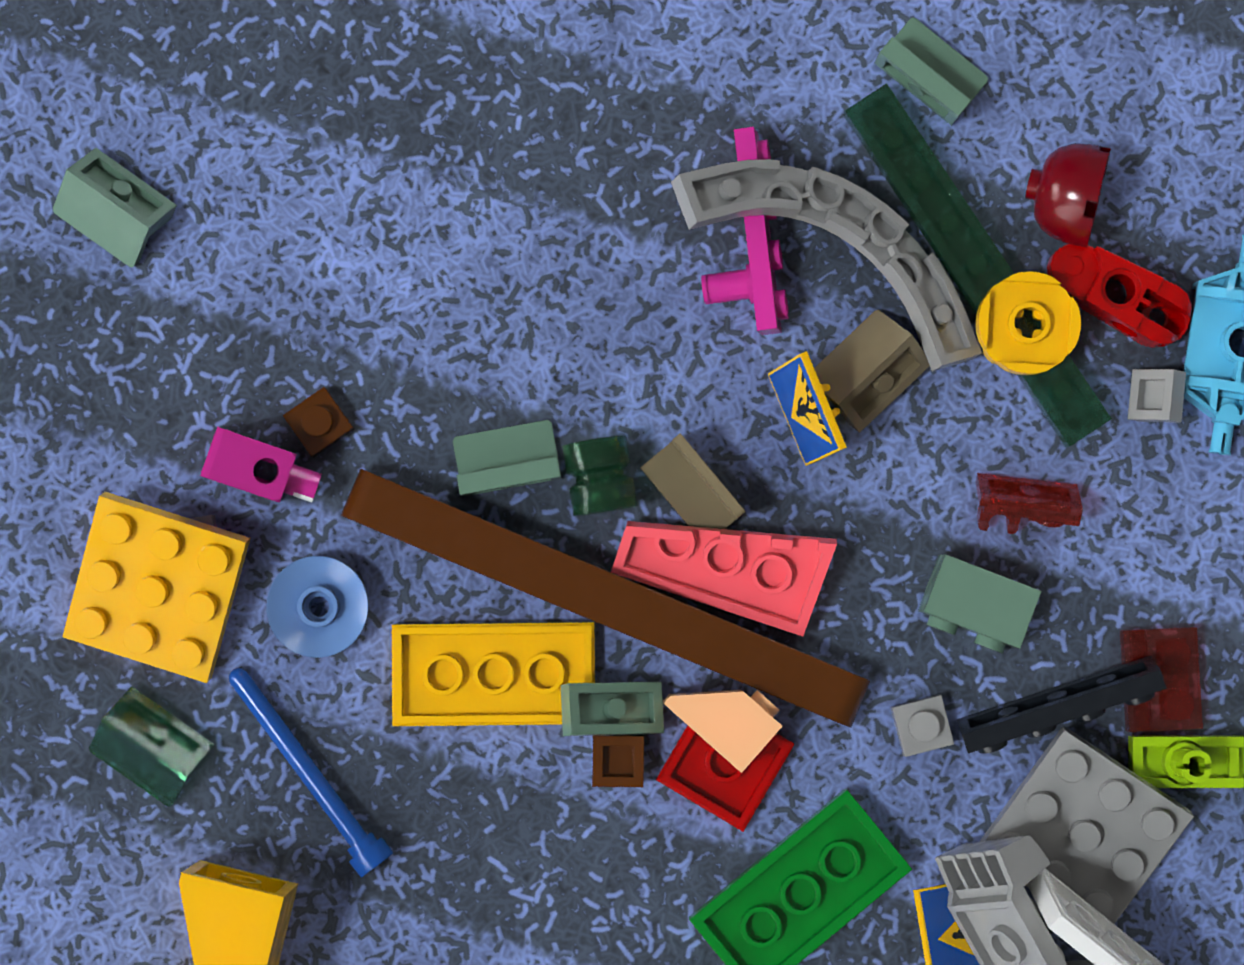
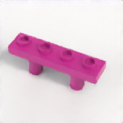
(765, 256)

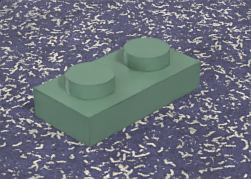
(612, 708)

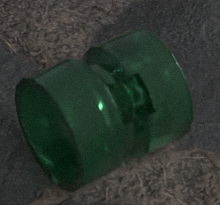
(599, 475)

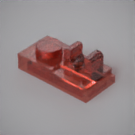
(1038, 500)

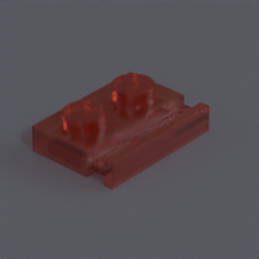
(1178, 659)

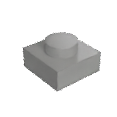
(1156, 395)
(922, 725)

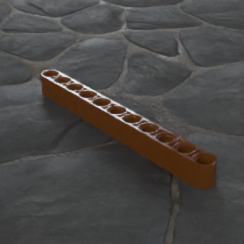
(605, 598)

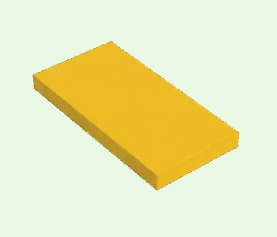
(487, 672)

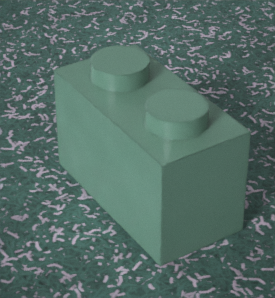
(978, 602)

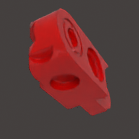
(1085, 274)

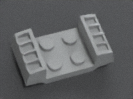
(993, 906)

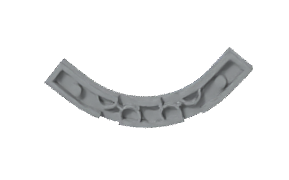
(854, 216)

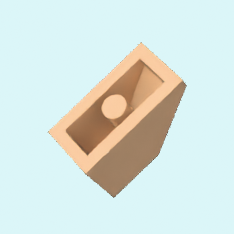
(728, 721)

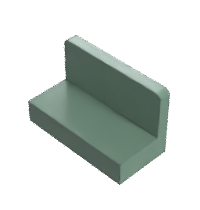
(931, 70)
(111, 206)
(506, 458)

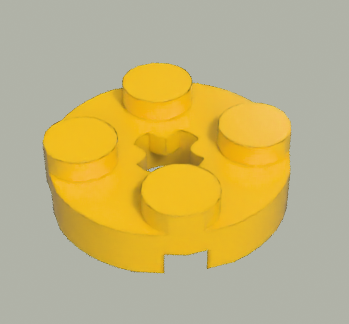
(1049, 304)

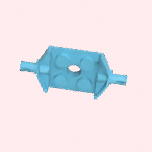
(1211, 367)

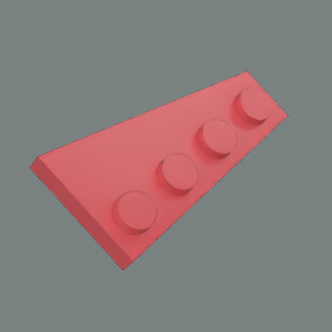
(737, 571)

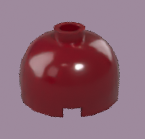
(1069, 191)

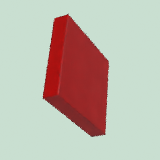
(715, 784)

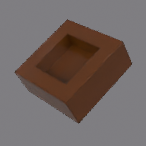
(318, 422)
(618, 761)

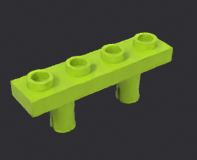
(1188, 760)

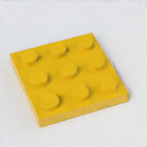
(155, 587)

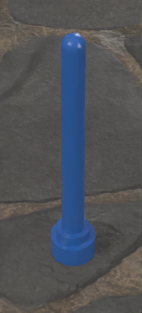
(364, 847)

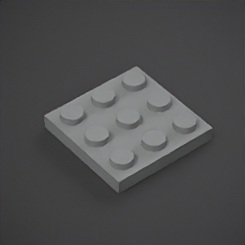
(1092, 822)

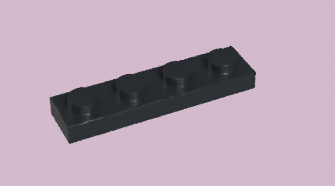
(1079, 699)

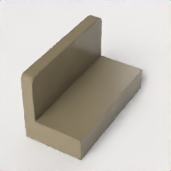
(871, 369)
(691, 486)

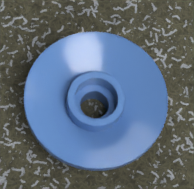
(291, 612)

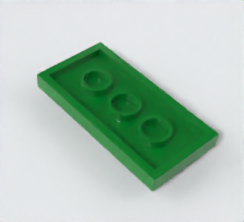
(802, 888)

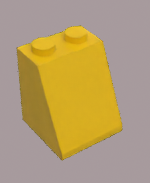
(235, 914)

